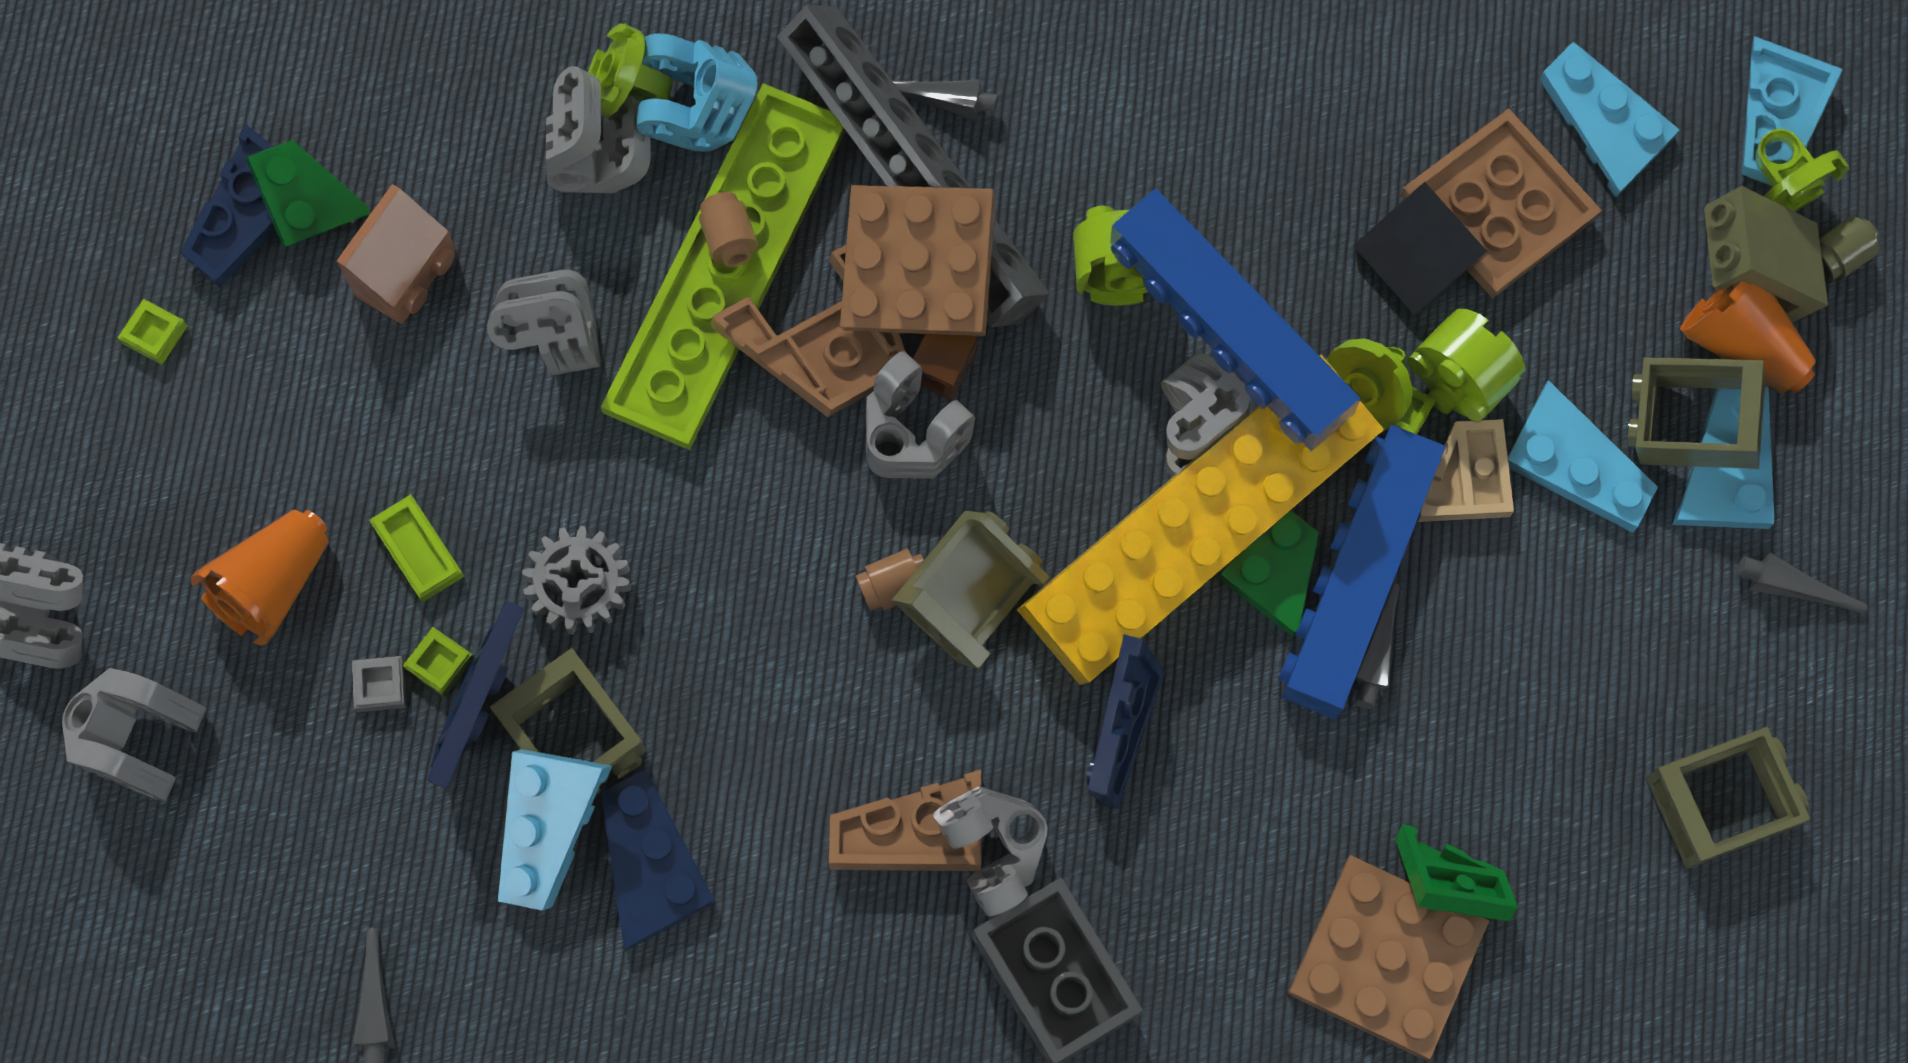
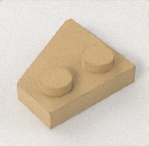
(1471, 475)

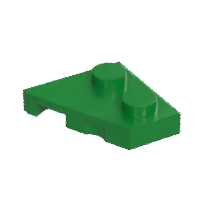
(301, 193)
(1276, 571)
(1454, 880)

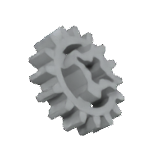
(556, 577)

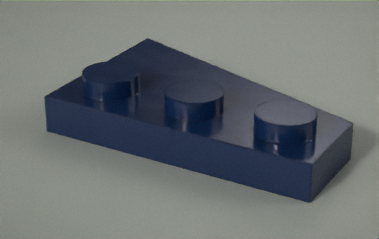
(233, 220)
(1125, 720)
(650, 862)

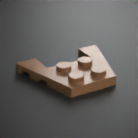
(816, 356)

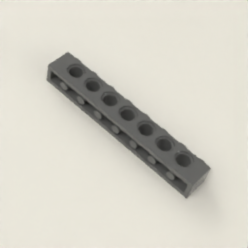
(897, 139)

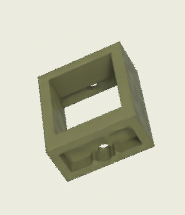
(1699, 373)
(550, 684)
(1685, 818)

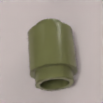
(1848, 247)

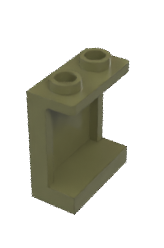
(1766, 247)
(969, 585)

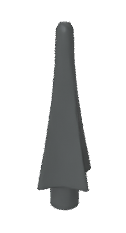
(957, 97)
(1781, 578)
(1375, 666)
(373, 1024)

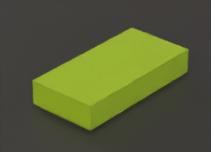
(416, 548)

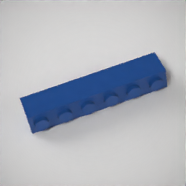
(1232, 320)
(1362, 572)

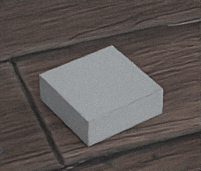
(379, 684)

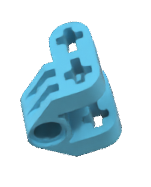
(722, 93)

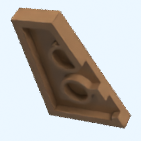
(902, 833)

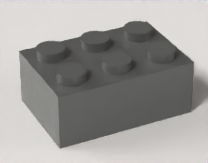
(1056, 973)

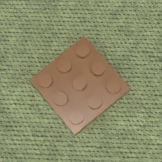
(1509, 199)
(918, 260)
(1386, 959)

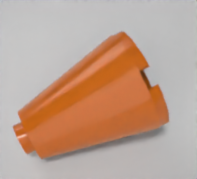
(1752, 325)
(263, 574)

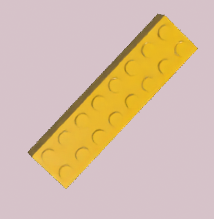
(1183, 537)

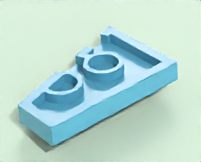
(1783, 93)
(1610, 118)
(1579, 462)
(1729, 494)
(544, 815)

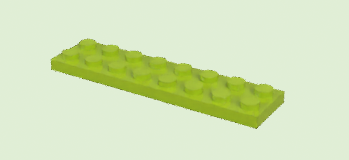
(677, 354)

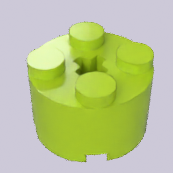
(1096, 265)
(1467, 365)

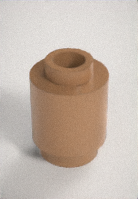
(727, 229)
(886, 578)

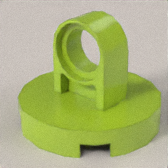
(623, 73)
(1801, 177)
(1376, 376)

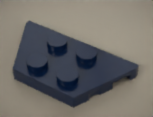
(480, 683)

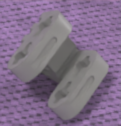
(573, 132)
(552, 319)
(1203, 406)
(945, 437)
(28, 591)
(102, 717)
(969, 818)

